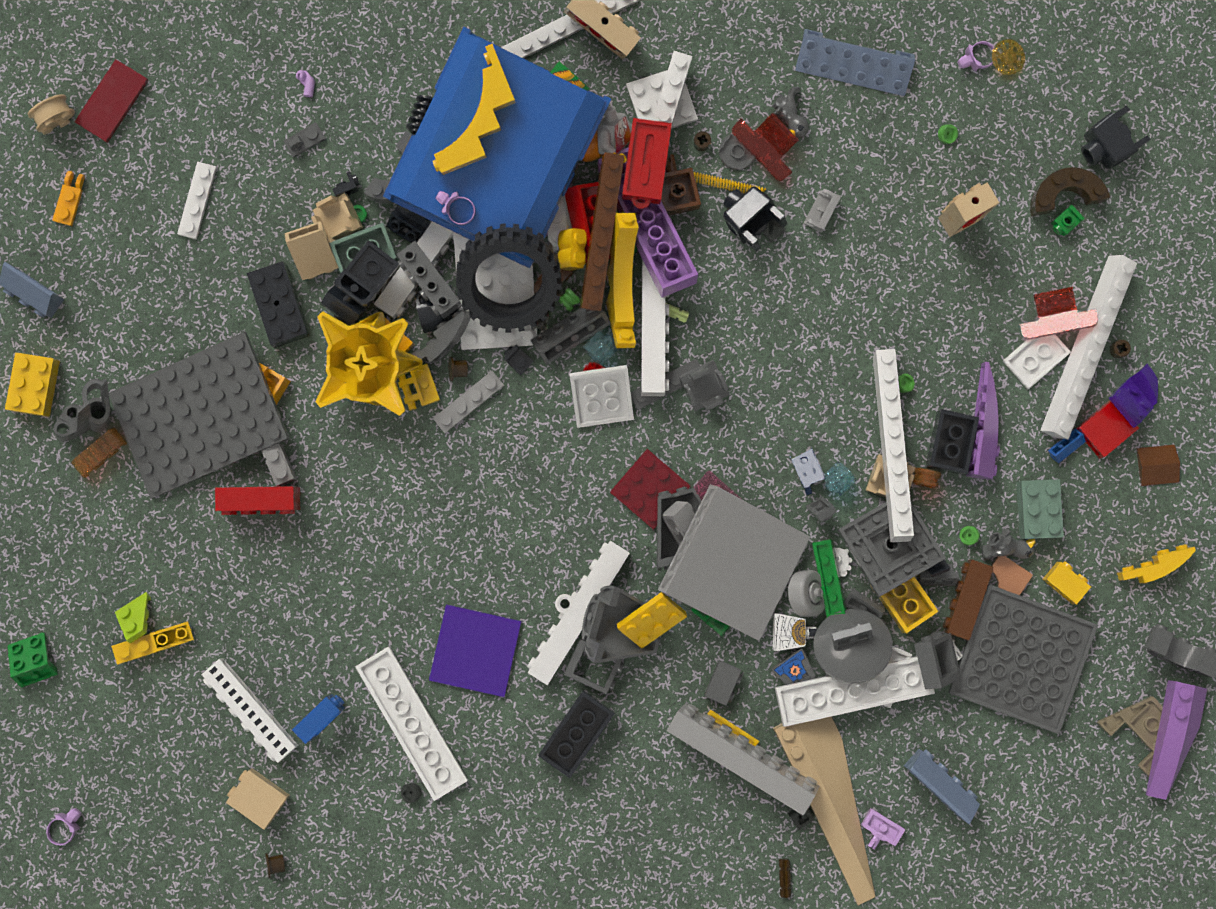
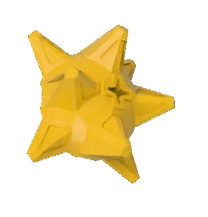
(365, 361)

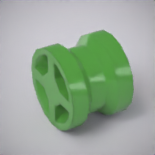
(569, 299)

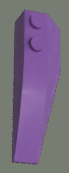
(985, 445)
(1176, 733)

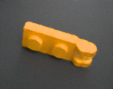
(68, 200)

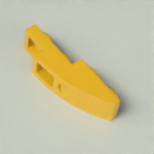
(1163, 564)
(152, 643)

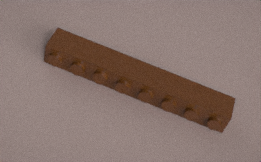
(601, 231)

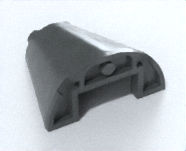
(666, 543)
(601, 631)

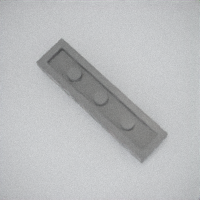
(468, 402)

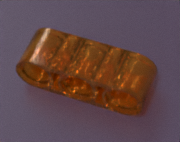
(97, 452)

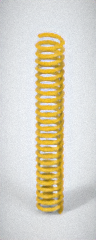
(724, 182)

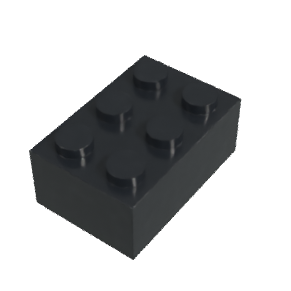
(952, 442)

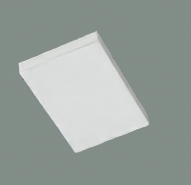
(1036, 358)

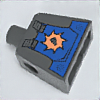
(794, 668)

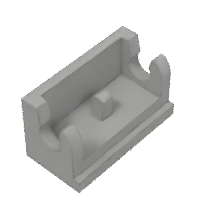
(822, 210)

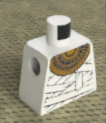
(790, 632)

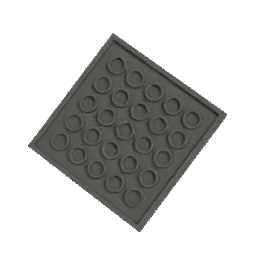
(1023, 659)

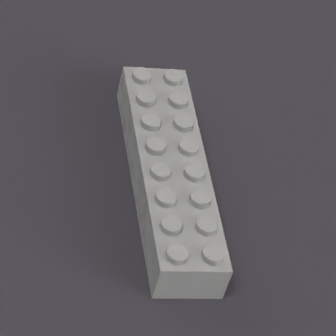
(744, 758)

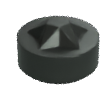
(411, 792)

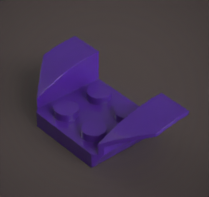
(1137, 396)

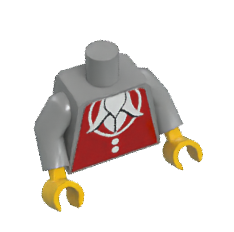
(613, 132)

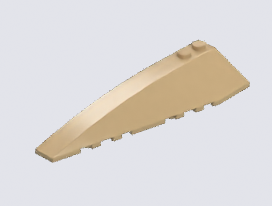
(820, 754)

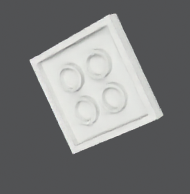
(645, 98)
(601, 396)

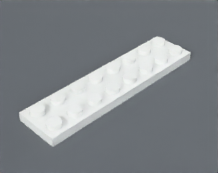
(830, 697)
(411, 723)

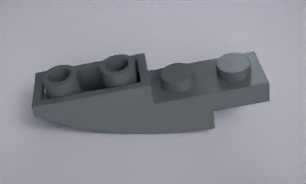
(446, 338)

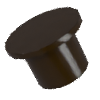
(706, 144)
(1114, 351)
(457, 368)
(274, 864)

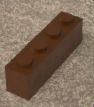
(968, 599)

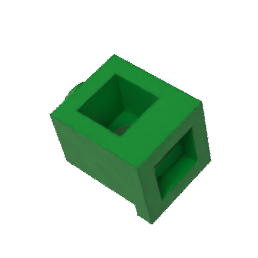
(1061, 227)

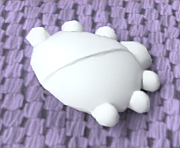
(843, 561)

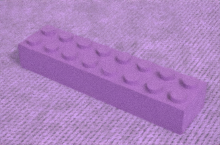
(658, 244)

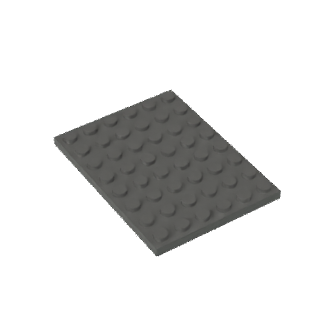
(198, 415)

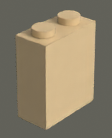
(311, 250)
(257, 798)

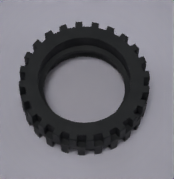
(508, 315)

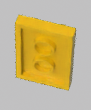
(651, 620)

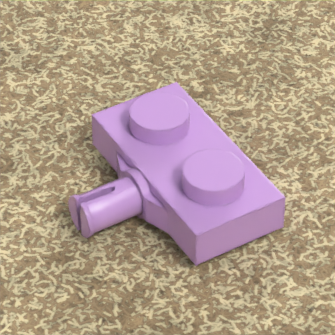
(882, 829)

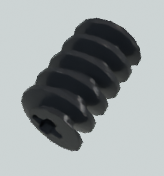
(418, 113)

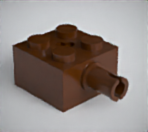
(683, 182)

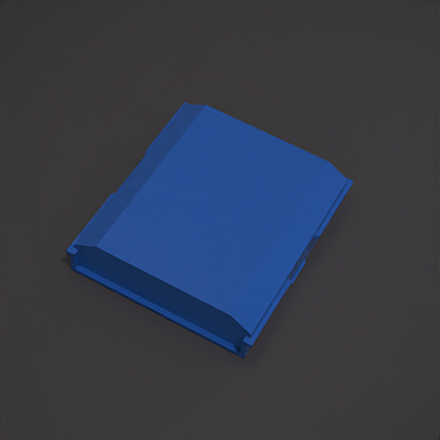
(525, 162)

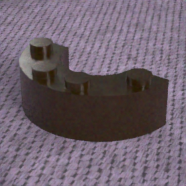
(1072, 179)

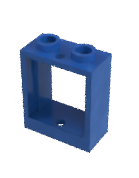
(319, 718)

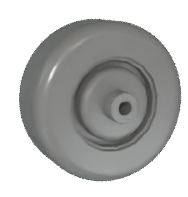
(806, 593)

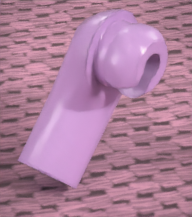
(308, 81)

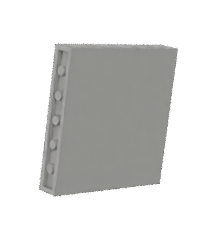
(734, 562)

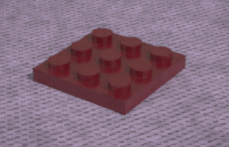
(641, 486)

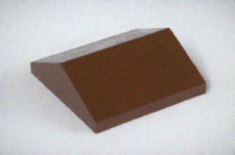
(1158, 465)

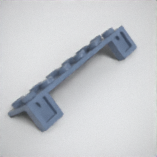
(855, 63)

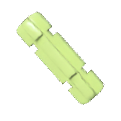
(674, 312)

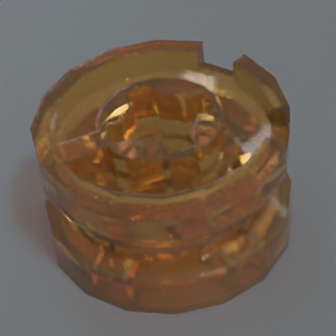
(926, 478)

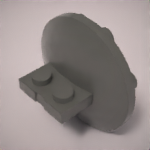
(853, 646)

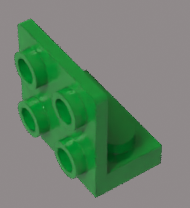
(30, 660)

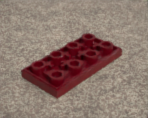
(111, 101)

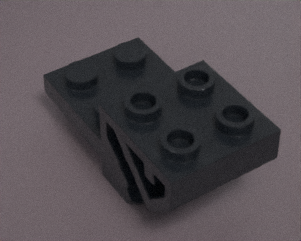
(359, 283)

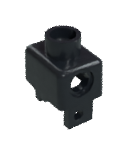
(1110, 141)
(749, 214)

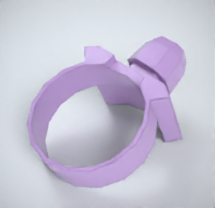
(969, 59)
(443, 198)
(70, 819)

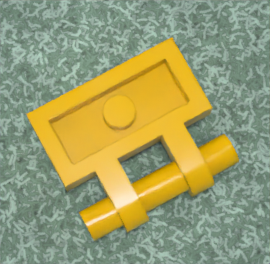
(424, 385)

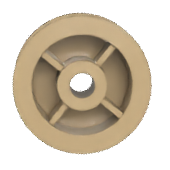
(51, 113)

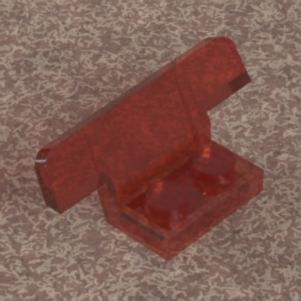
(767, 144)
(1058, 315)

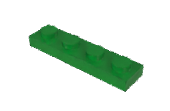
(830, 577)

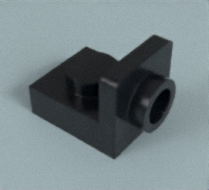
(347, 187)
(517, 359)

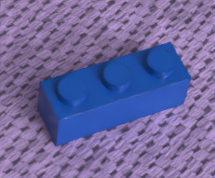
(1067, 446)

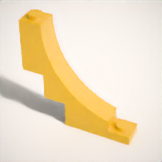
(495, 96)
(619, 275)

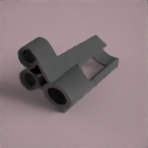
(84, 420)

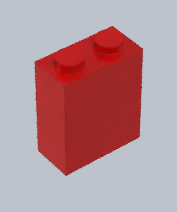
(1106, 430)

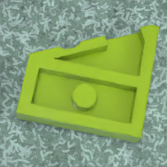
(134, 618)

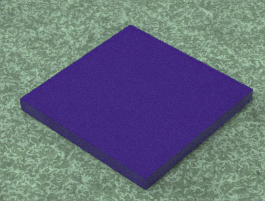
(475, 650)

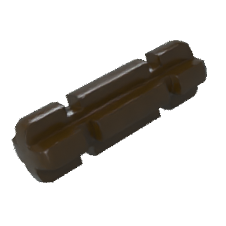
(784, 877)

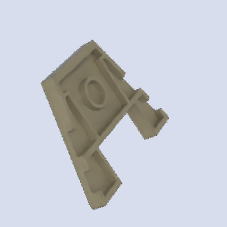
(1143, 720)

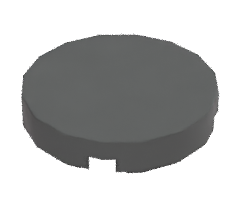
(734, 157)

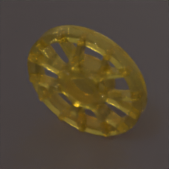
(1008, 57)

